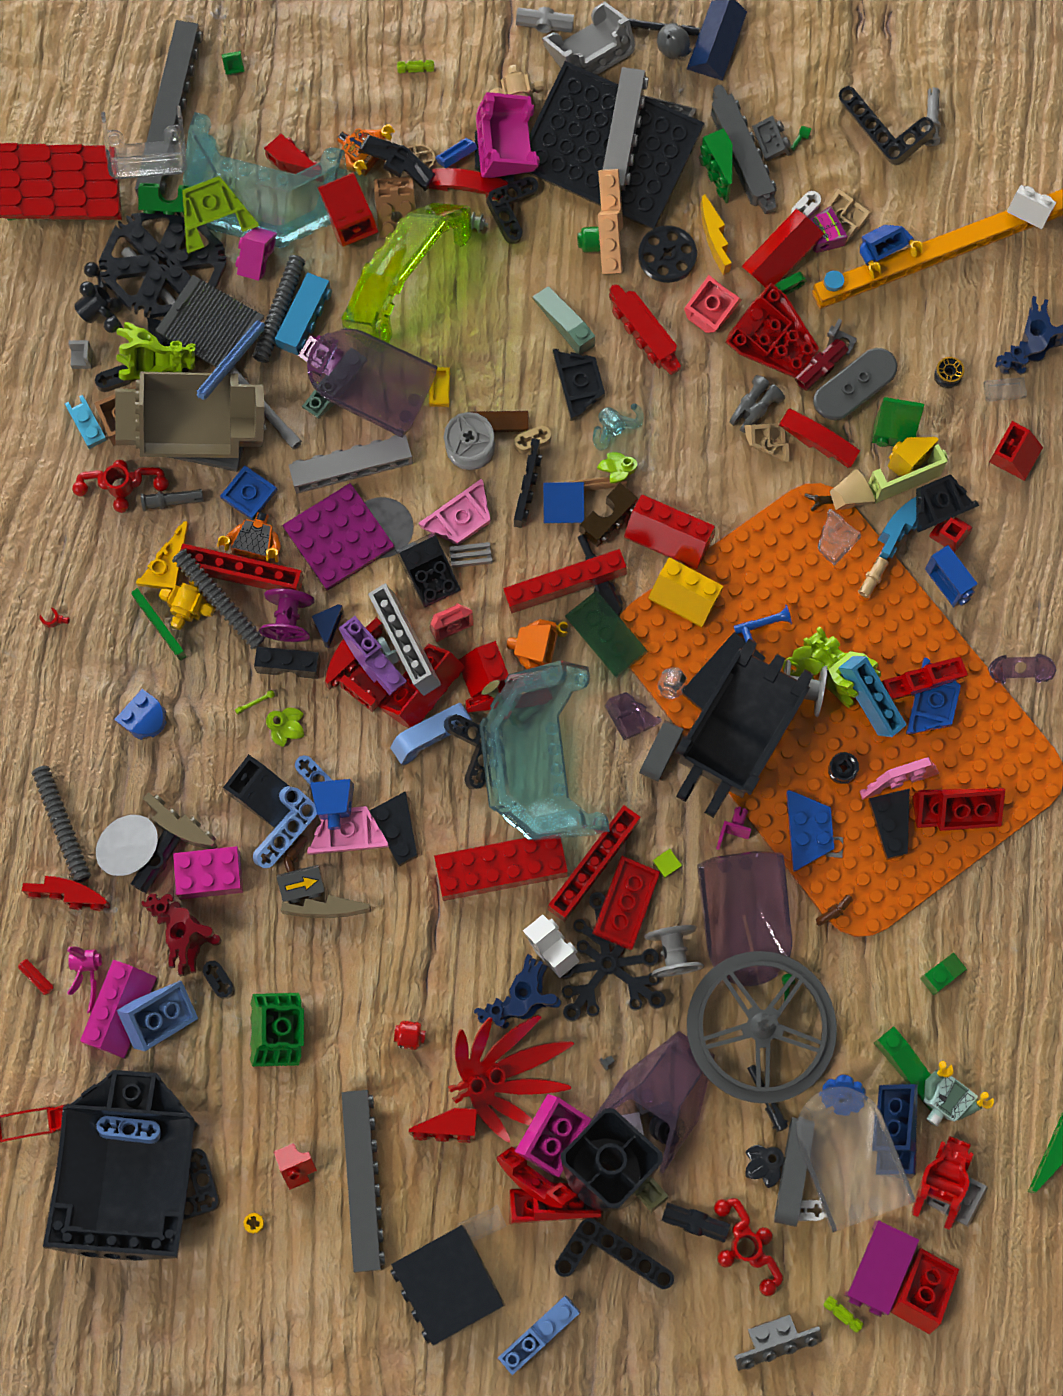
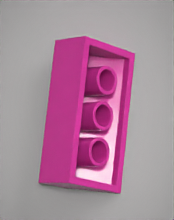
(104, 1025)

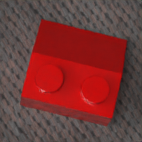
(482, 667)

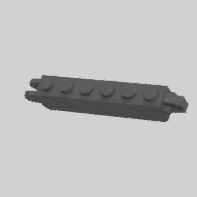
(745, 155)

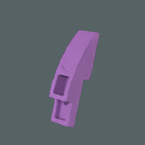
(370, 657)

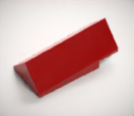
(783, 249)
(959, 808)
(527, 1209)

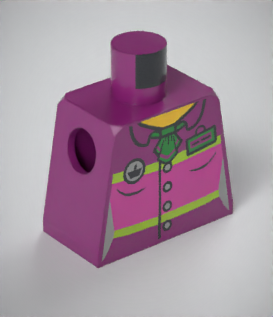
(834, 233)

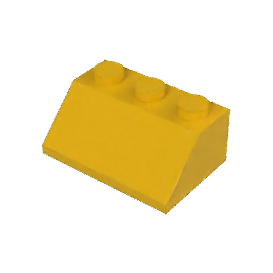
(685, 592)

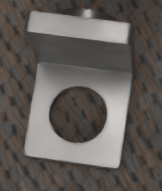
(834, 333)

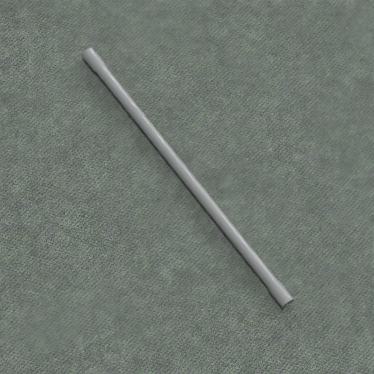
(286, 433)

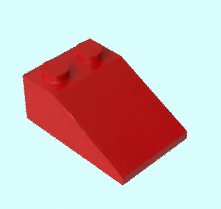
(925, 1291)

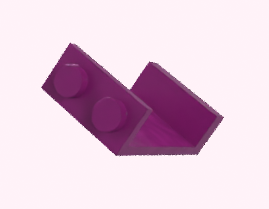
(882, 1269)

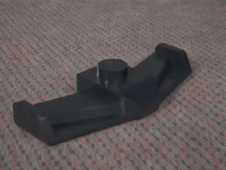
(398, 160)

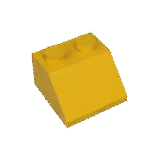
(911, 454)

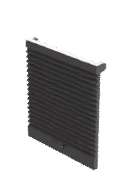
(208, 320)

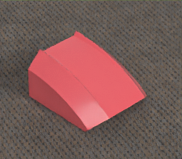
(711, 305)
(451, 621)

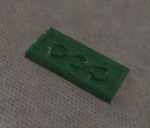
(606, 634)

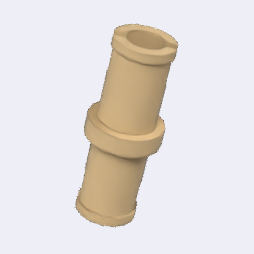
(873, 577)

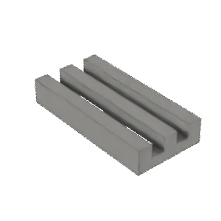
(471, 547)

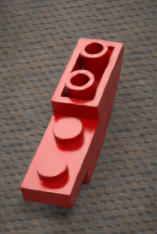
(344, 660)
(74, 893)

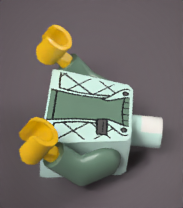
(950, 1097)

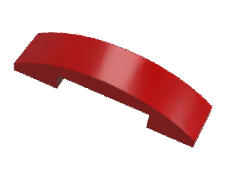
(465, 180)
(533, 1182)

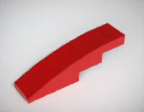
(819, 437)
(926, 678)

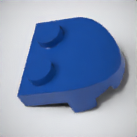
(143, 716)

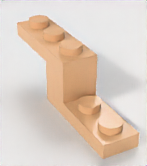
(610, 221)

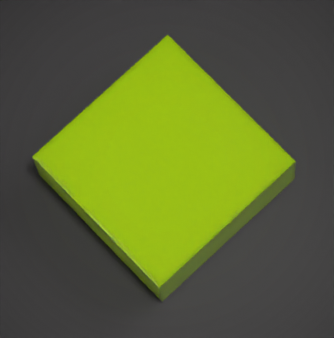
(667, 863)

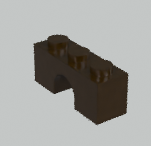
(598, 528)

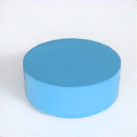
(834, 281)

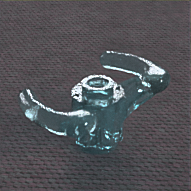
(615, 424)

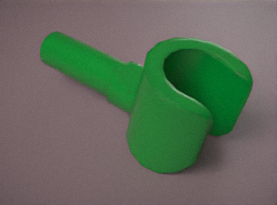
(804, 132)
(785, 978)

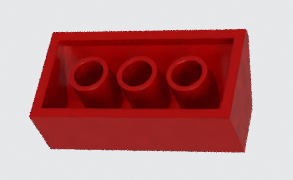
(669, 531)
(408, 704)

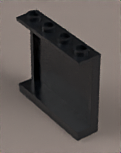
(447, 1285)

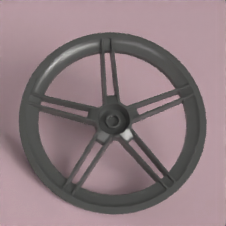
(761, 1026)

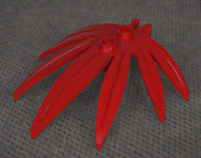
(486, 1077)

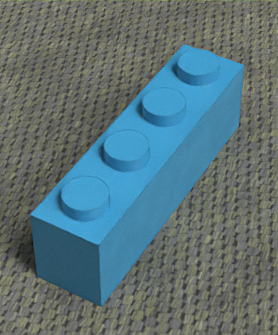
(303, 314)
(873, 696)

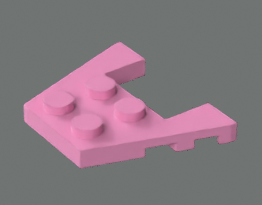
(895, 777)

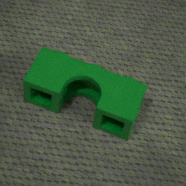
(151, 199)

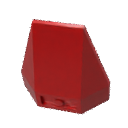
(773, 334)

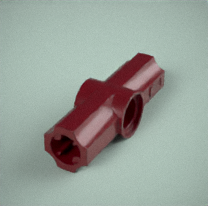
(821, 364)

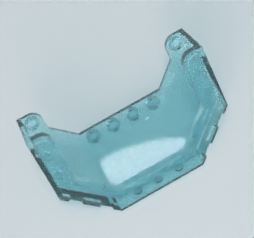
(274, 198)
(527, 757)

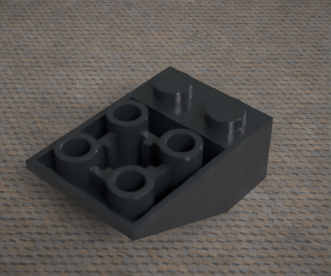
(428, 569)
(258, 791)

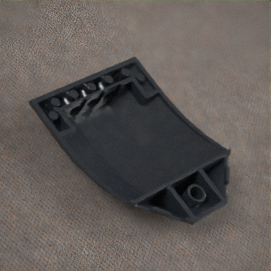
(117, 1193)

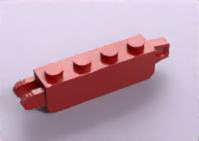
(645, 329)

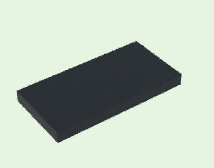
(706, 680)

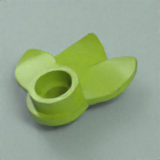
(618, 466)
(802, 661)
(288, 727)

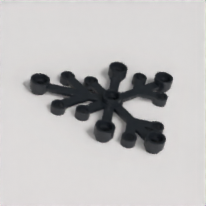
(587, 992)

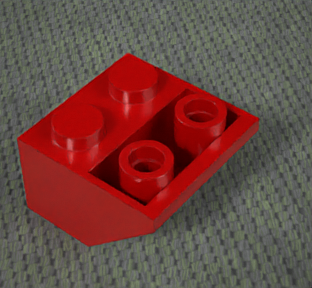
(1017, 451)

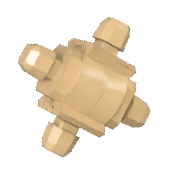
(519, 84)

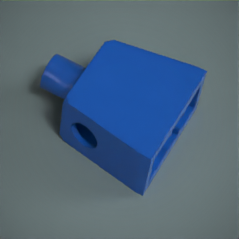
(333, 800)

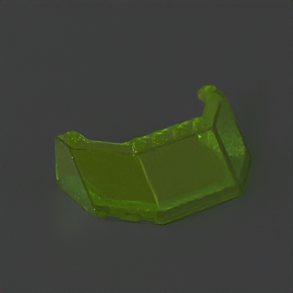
(396, 260)

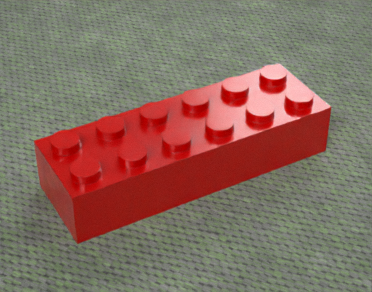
(499, 867)

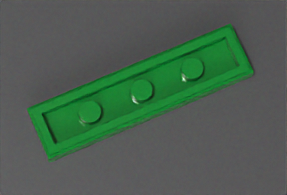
(158, 624)

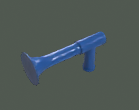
(745, 628)

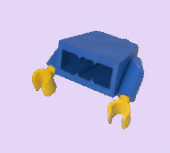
(884, 242)

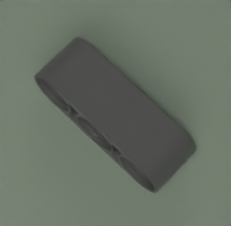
(661, 751)

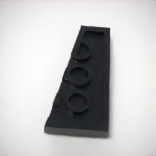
(529, 479)

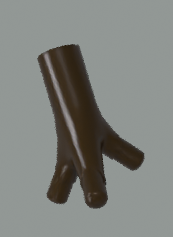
(819, 500)

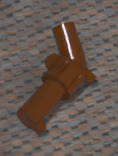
(292, 853)
(834, 911)

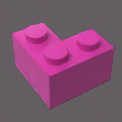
(254, 252)

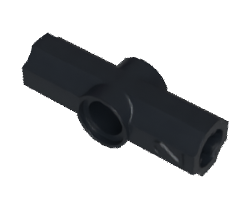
(148, 874)
(695, 1222)

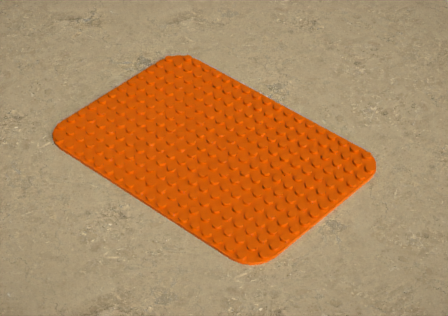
(988, 745)

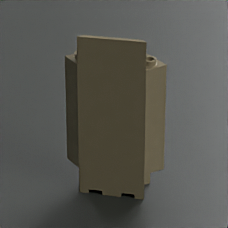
(171, 421)

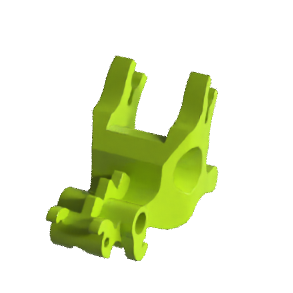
(148, 355)
(828, 653)

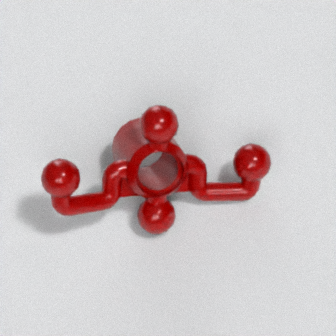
(119, 470)
(762, 1237)

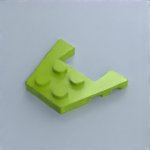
(208, 203)

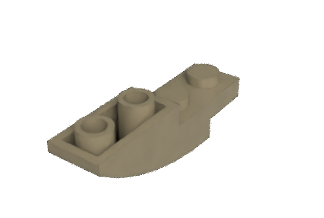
(185, 828)

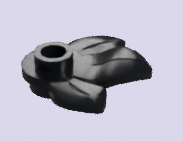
(762, 1167)

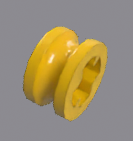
(258, 1218)

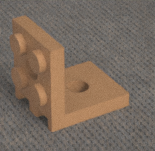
(392, 195)

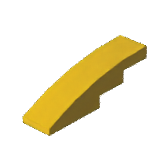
(713, 230)

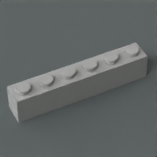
(625, 122)
(350, 463)
(404, 639)

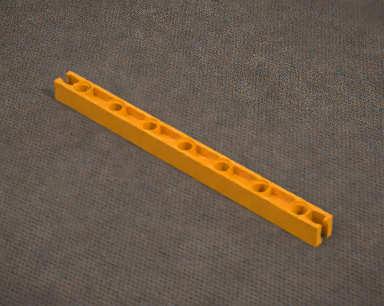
(933, 252)

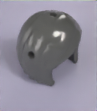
(673, 41)

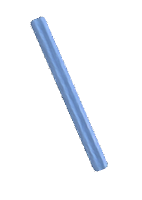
(230, 360)

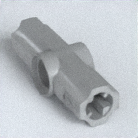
(544, 20)

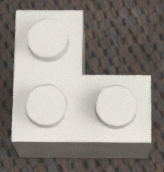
(550, 945)

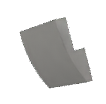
(969, 1206)

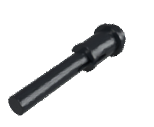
(777, 1119)

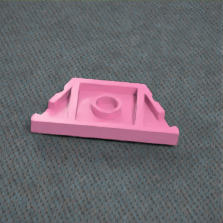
(460, 516)
(356, 833)

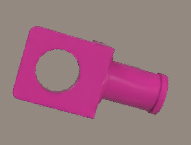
(735, 827)

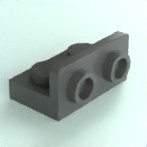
(771, 138)

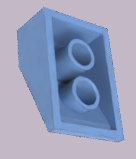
(157, 1015)

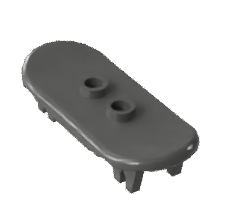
(855, 384)

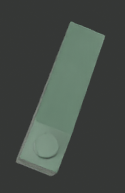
(565, 320)

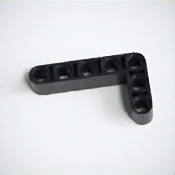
(880, 130)
(613, 1251)

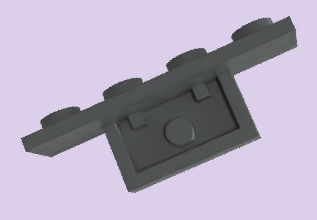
(775, 1340)

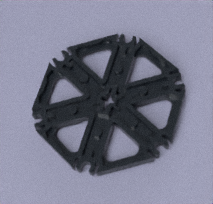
(148, 262)

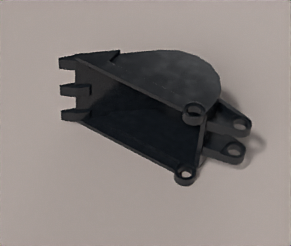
(741, 725)

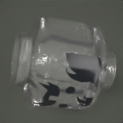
(672, 683)

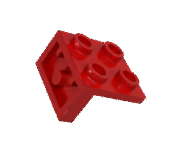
(363, 689)

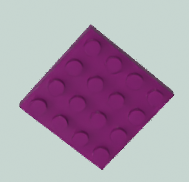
(338, 536)

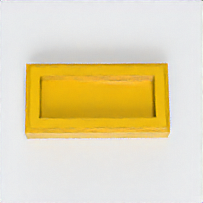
(440, 388)

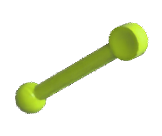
(270, 694)

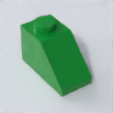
(943, 973)

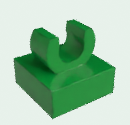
(233, 62)

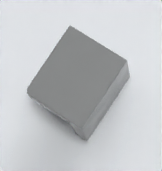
(81, 354)

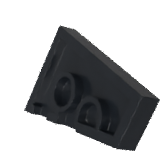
(892, 822)
(396, 826)

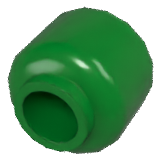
(589, 239)

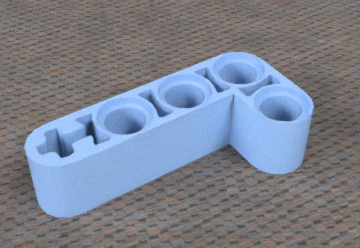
(424, 734)
(282, 828)

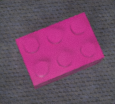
(208, 873)
(551, 1133)

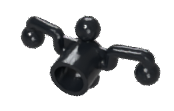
(97, 301)

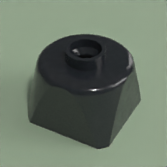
(613, 1142)

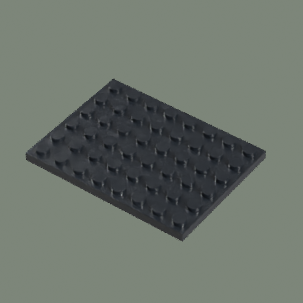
(574, 138)

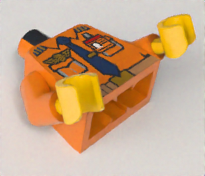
(361, 162)

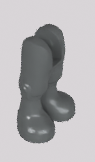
(754, 411)

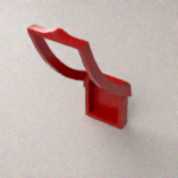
(54, 1121)

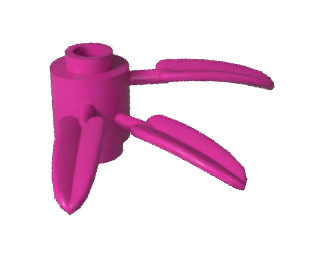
(82, 961)

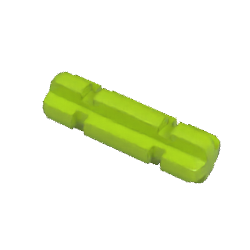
(415, 66)
(843, 1314)

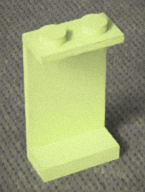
(883, 490)

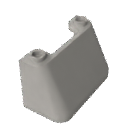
(597, 45)

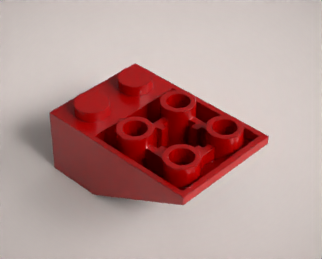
(347, 210)
(455, 1123)

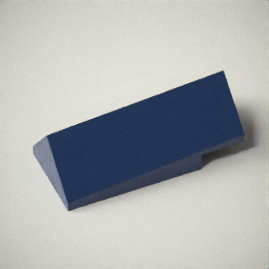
(717, 38)
(899, 1112)

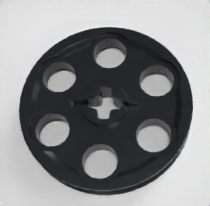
(667, 246)

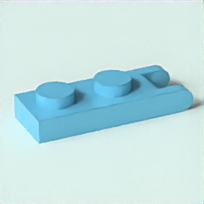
(86, 423)

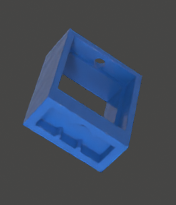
(951, 576)

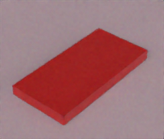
(626, 903)

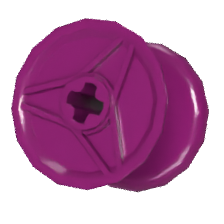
(287, 615)

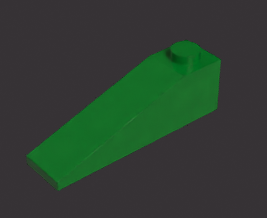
(904, 1060)
(1051, 1159)

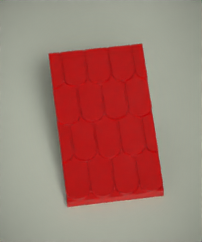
(57, 183)

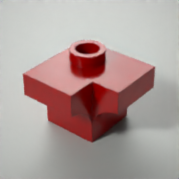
(951, 533)
(294, 1165)

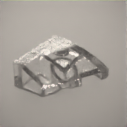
(837, 537)

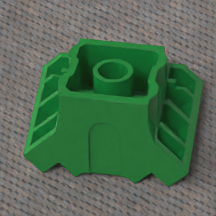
(276, 1029)

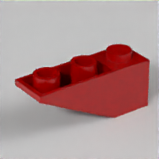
(287, 156)

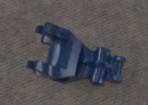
(1036, 341)
(525, 995)

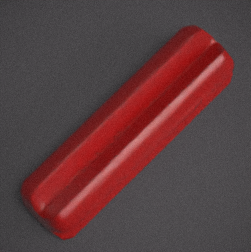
(35, 977)

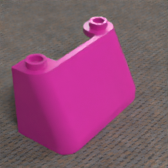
(505, 135)

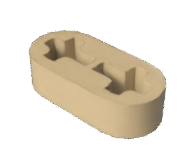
(528, 435)

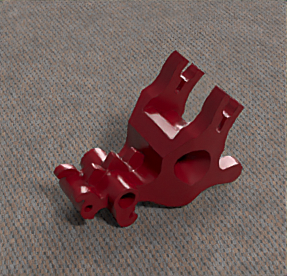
(183, 931)

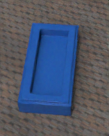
(456, 152)

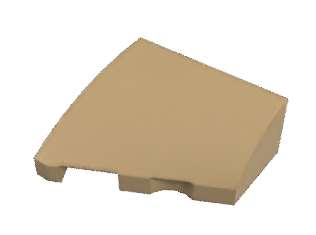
(848, 212)
(769, 439)
(852, 492)

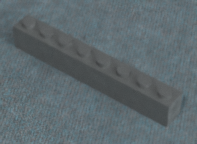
(361, 1181)

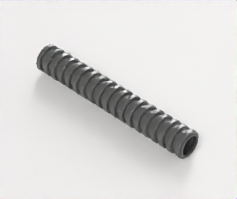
(279, 308)
(218, 598)
(61, 824)

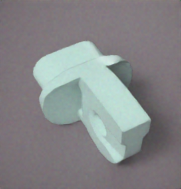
(391, 655)

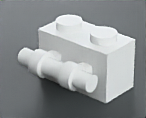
(1031, 206)

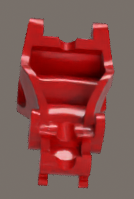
(946, 1178)

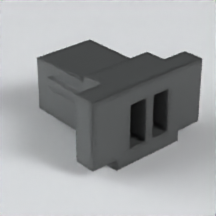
(606, 1062)

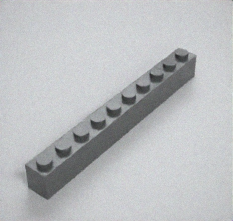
(173, 87)

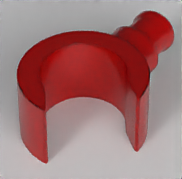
(58, 619)

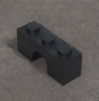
(273, 660)

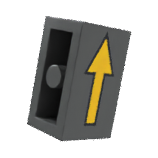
(300, 884)

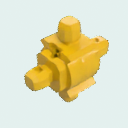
(186, 604)

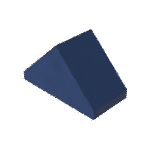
(327, 623)

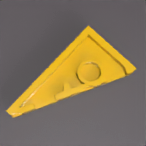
(162, 571)

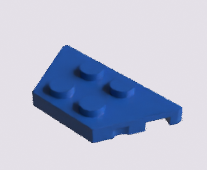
(933, 707)
(809, 829)

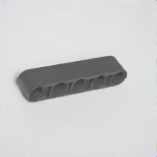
(791, 1181)

